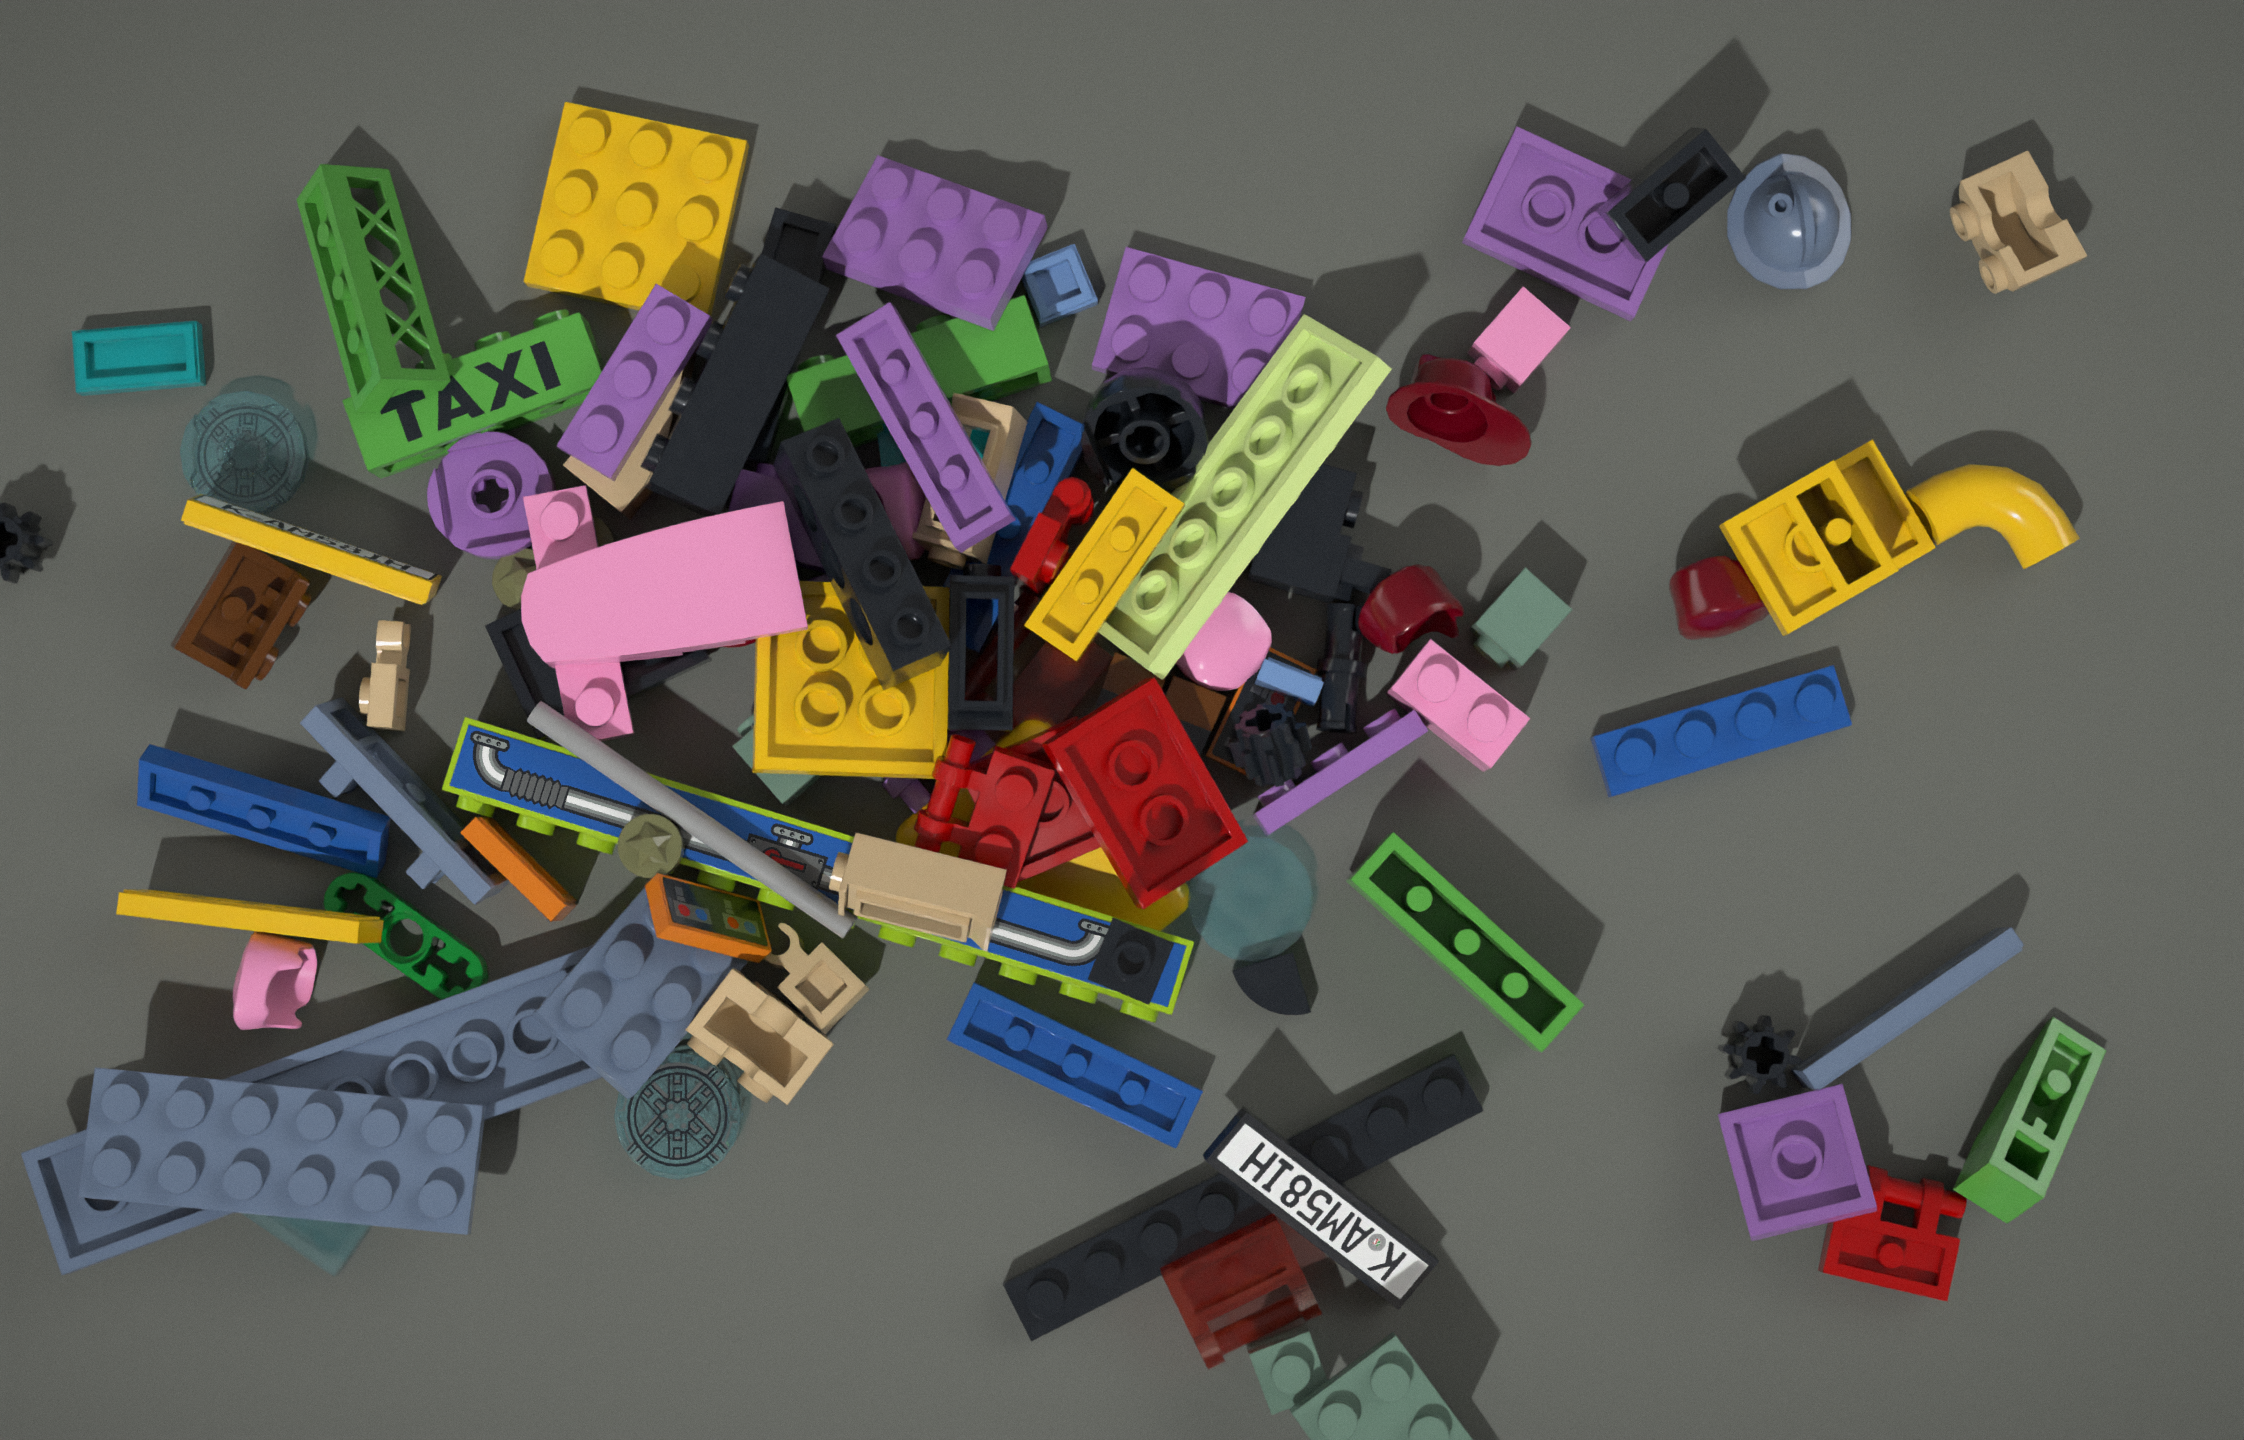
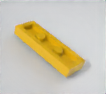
(1104, 565)

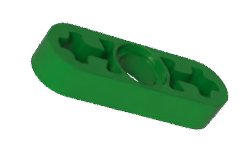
(454, 951)

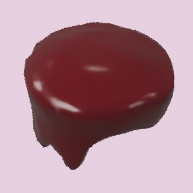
(1714, 598)
(1407, 607)

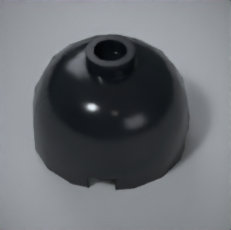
(1146, 424)

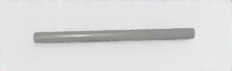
(690, 818)

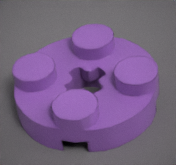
(465, 473)

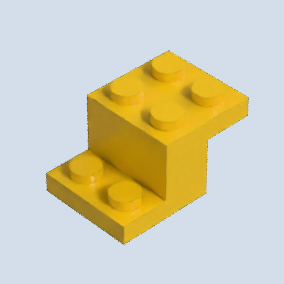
(1827, 537)

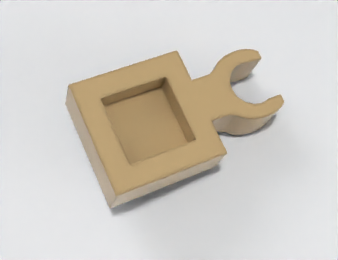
(385, 693)
(817, 982)

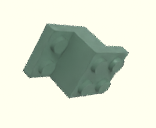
(1379, 1399)

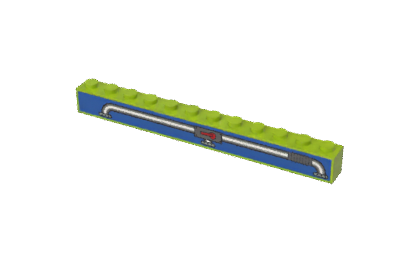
(558, 788)

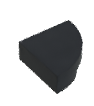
(1274, 985)

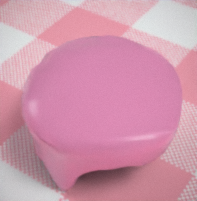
(902, 501)
(1227, 646)
(273, 982)

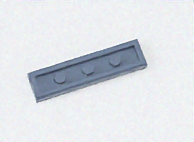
(1908, 1008)

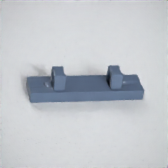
(371, 763)

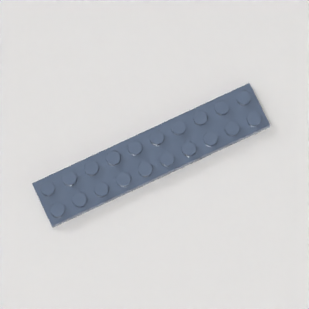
(456, 1050)

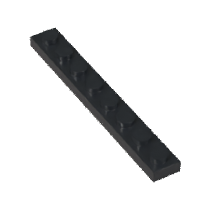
(1216, 1207)

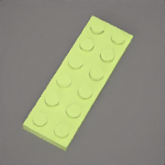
(1244, 489)

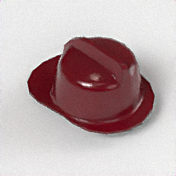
(1457, 410)

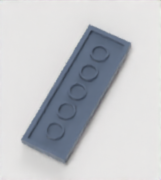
(282, 1151)

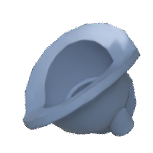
(1789, 223)

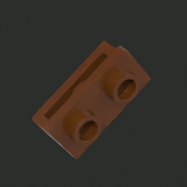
(243, 614)

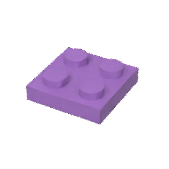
(1797, 1162)

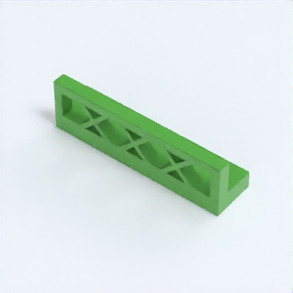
(350, 287)

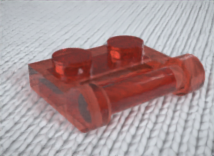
(1051, 681)
(1233, 1274)

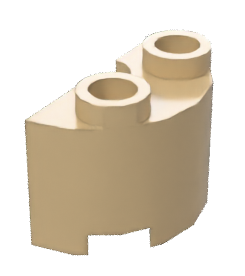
(2014, 225)
(759, 1037)

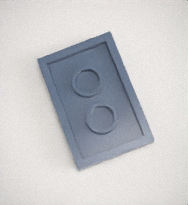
(632, 998)

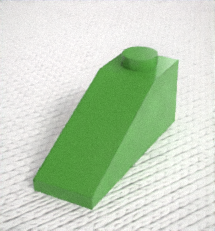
(2031, 1123)

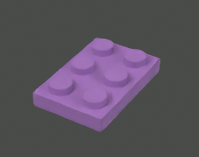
(1546, 224)
(935, 242)
(1194, 325)

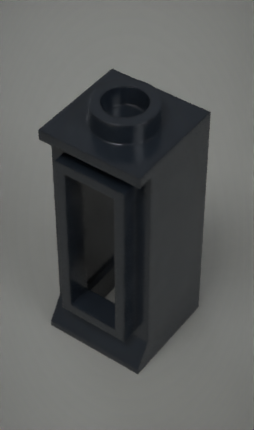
(981, 582)
(1130, 961)

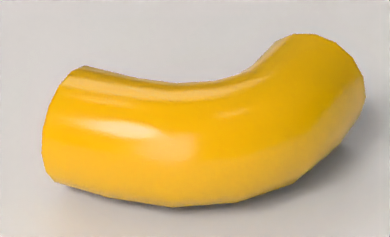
(1997, 500)

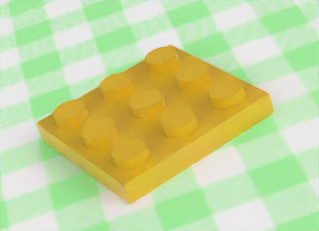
(635, 209)
(826, 709)

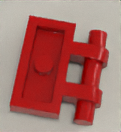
(1046, 544)
(1004, 811)
(1896, 1254)

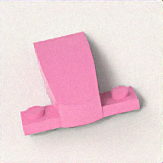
(649, 596)

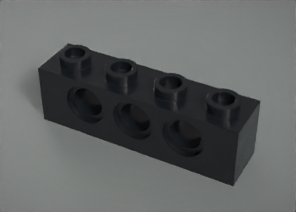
(861, 554)

